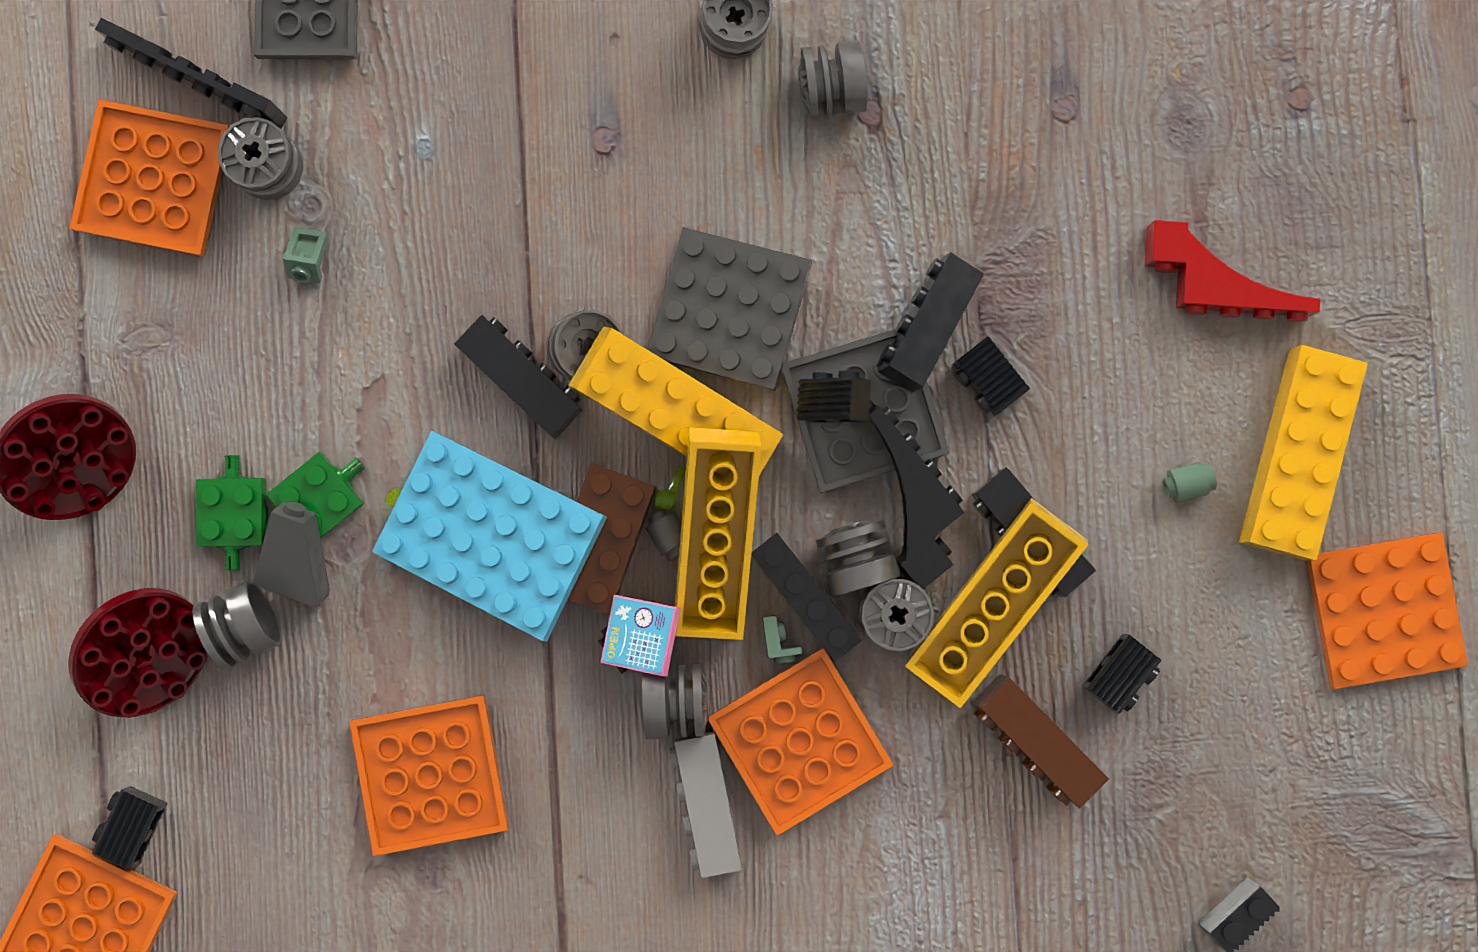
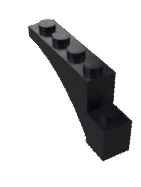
(925, 502)

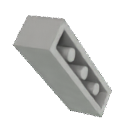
(707, 804)

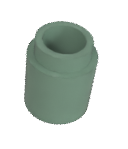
(1189, 482)

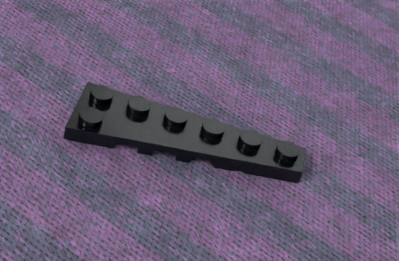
(205, 83)

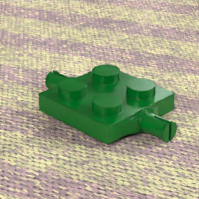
(321, 490)
(231, 512)

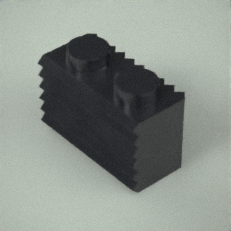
(990, 377)
(834, 399)
(1122, 674)
(128, 827)
(1239, 915)

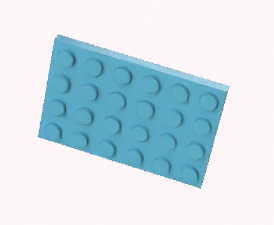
(489, 535)

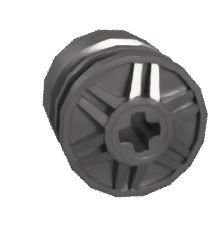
(728, 38)
(833, 79)
(276, 169)
(572, 328)
(857, 557)
(875, 610)
(236, 625)
(674, 702)

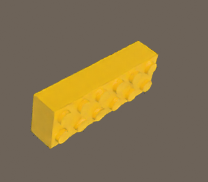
(659, 396)
(1303, 453)
(717, 532)
(996, 602)

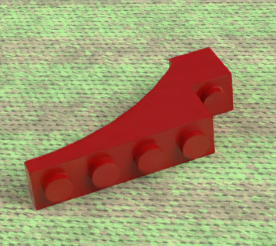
(1212, 285)

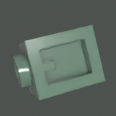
(305, 255)
(774, 634)

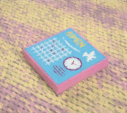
(640, 635)

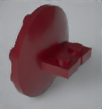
(65, 456)
(136, 653)

